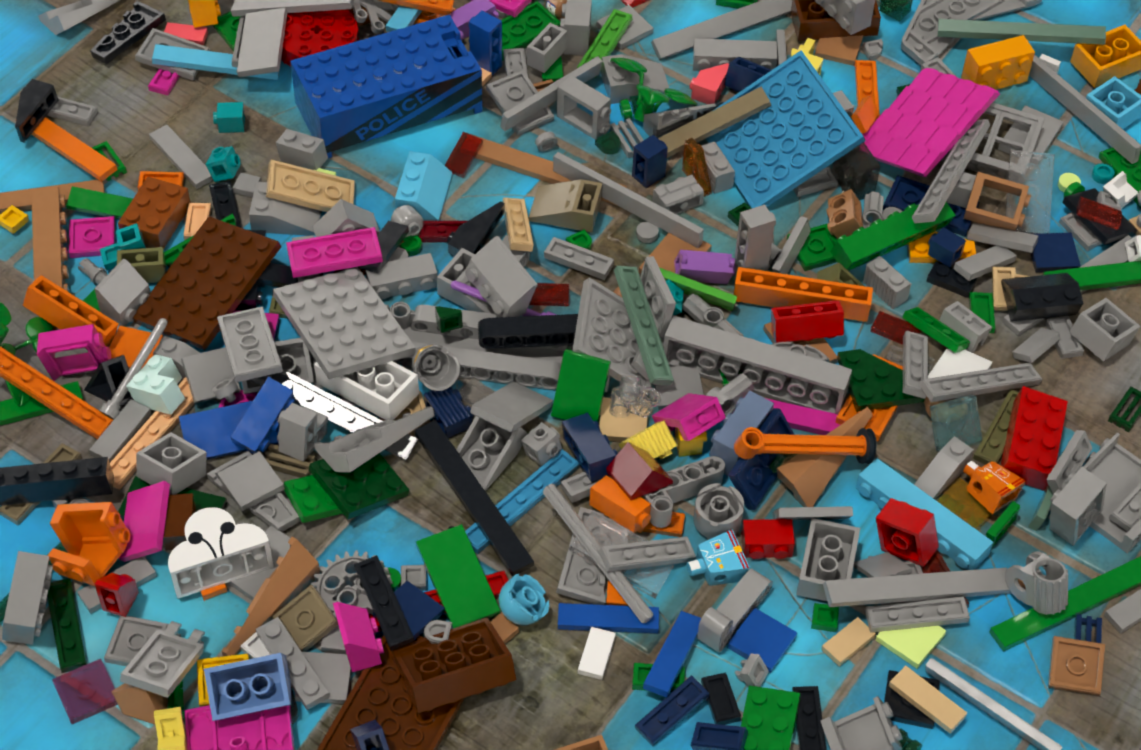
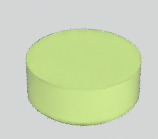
(1067, 179)

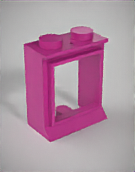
(71, 339)

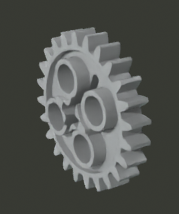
(349, 588)

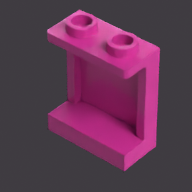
(691, 414)

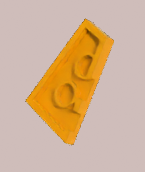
(919, 250)

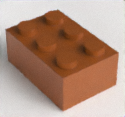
(157, 211)

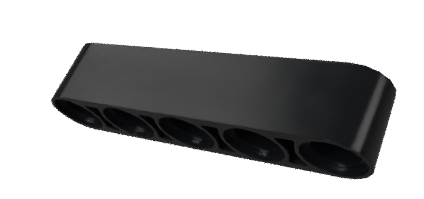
(527, 331)

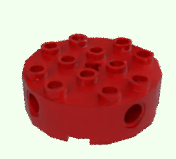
(316, 32)

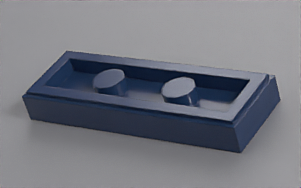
(672, 710)

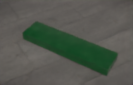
(66, 626)

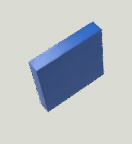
(762, 636)

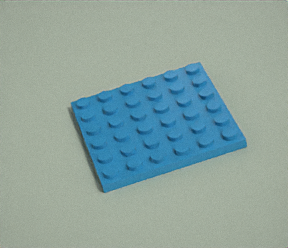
(789, 139)

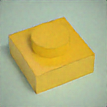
(13, 219)

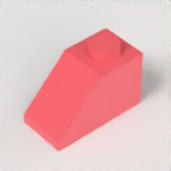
(709, 84)

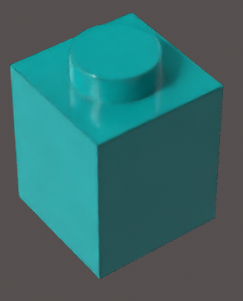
(230, 117)

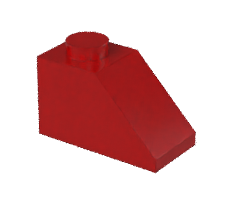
(116, 593)

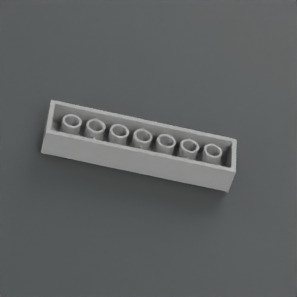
(771, 369)

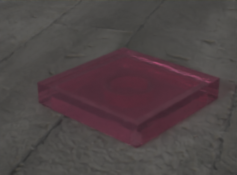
(85, 691)

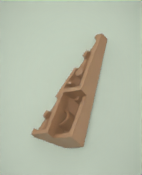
(810, 473)
(285, 583)

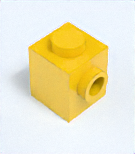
(691, 447)

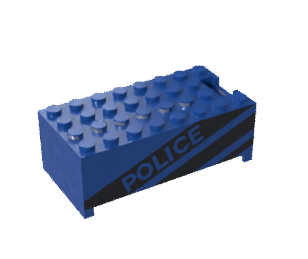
(386, 83)

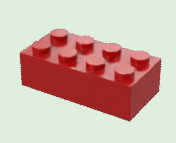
(1034, 436)

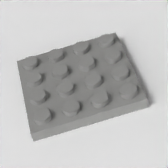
(606, 330)

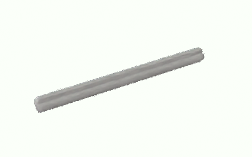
(592, 546)

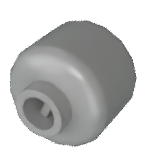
(408, 216)

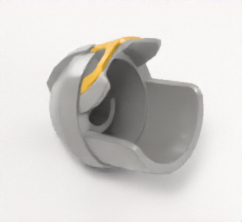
(440, 371)

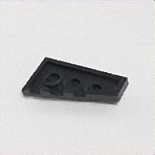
(131, 29)

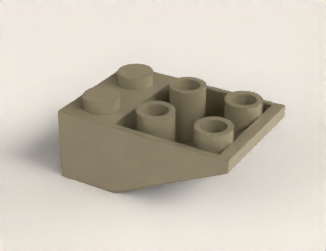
(568, 204)

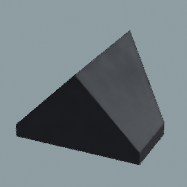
(108, 379)

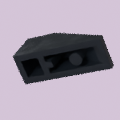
(34, 104)
(475, 232)

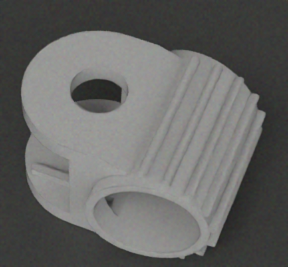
(1043, 592)

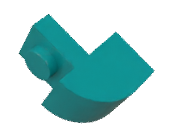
(128, 238)

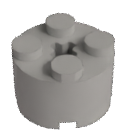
(718, 510)

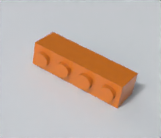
(65, 309)

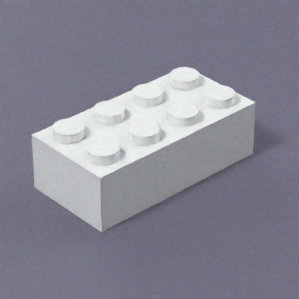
(379, 389)

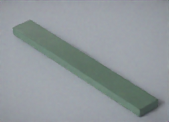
(1032, 31)

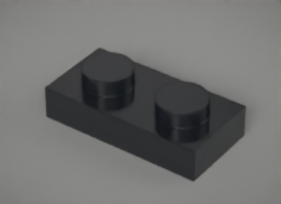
(950, 279)

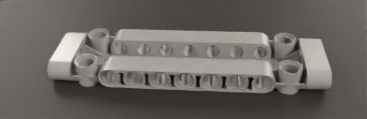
(526, 366)

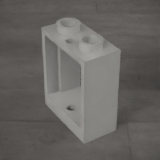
(575, 91)

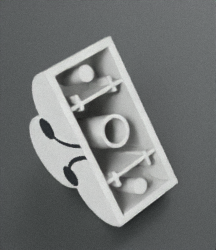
(217, 552)

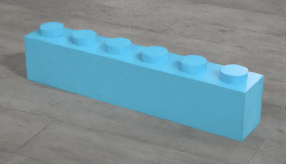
(954, 535)

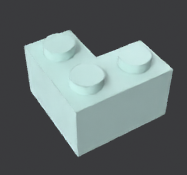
(157, 385)

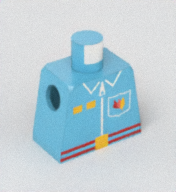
(720, 560)

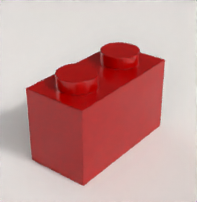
(767, 538)

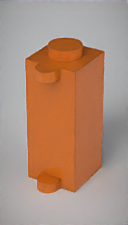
(615, 504)

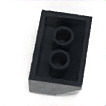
(1042, 296)

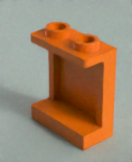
(89, 525)

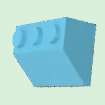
(424, 185)

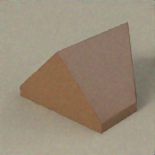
(139, 702)

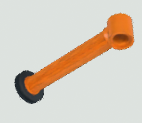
(861, 445)

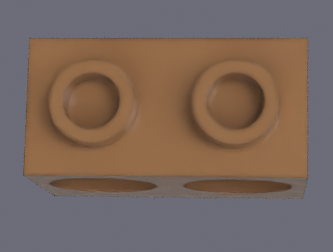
(844, 214)

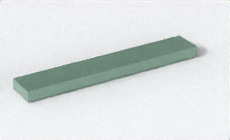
(643, 325)

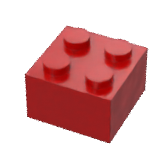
(907, 532)

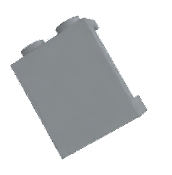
(864, 729)

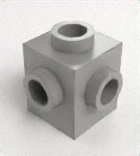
(542, 443)

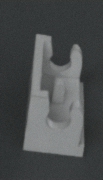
(966, 324)

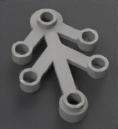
(374, 10)

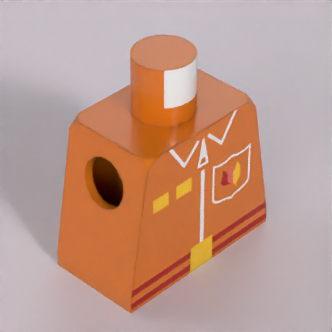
(993, 485)

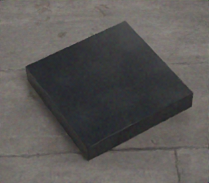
(902, 709)

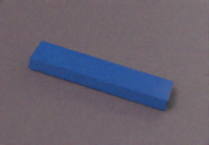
(604, 617)
(673, 655)

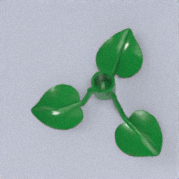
(649, 95)
(33, 328)

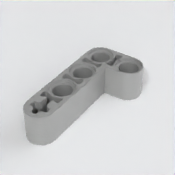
(686, 483)
(721, 624)

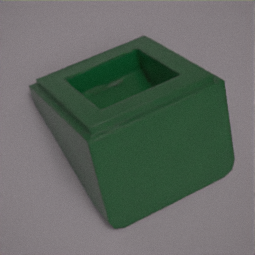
(448, 318)

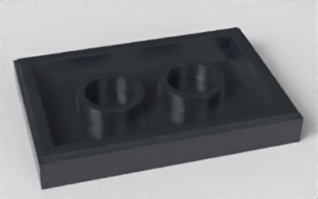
(1102, 232)

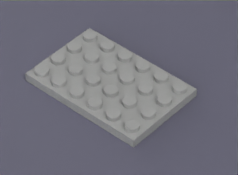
(343, 322)

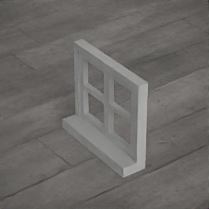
(998, 168)

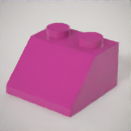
(358, 636)

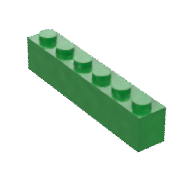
(885, 236)

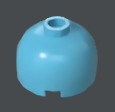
(523, 600)

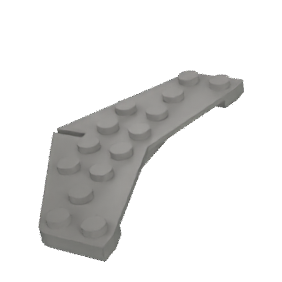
(921, 35)

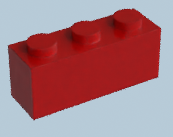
(807, 321)

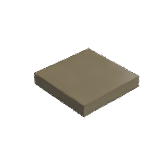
(307, 618)

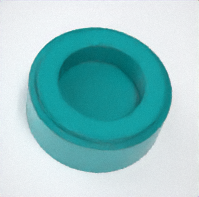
(1102, 173)

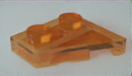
(695, 164)

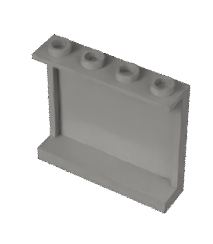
(1122, 474)

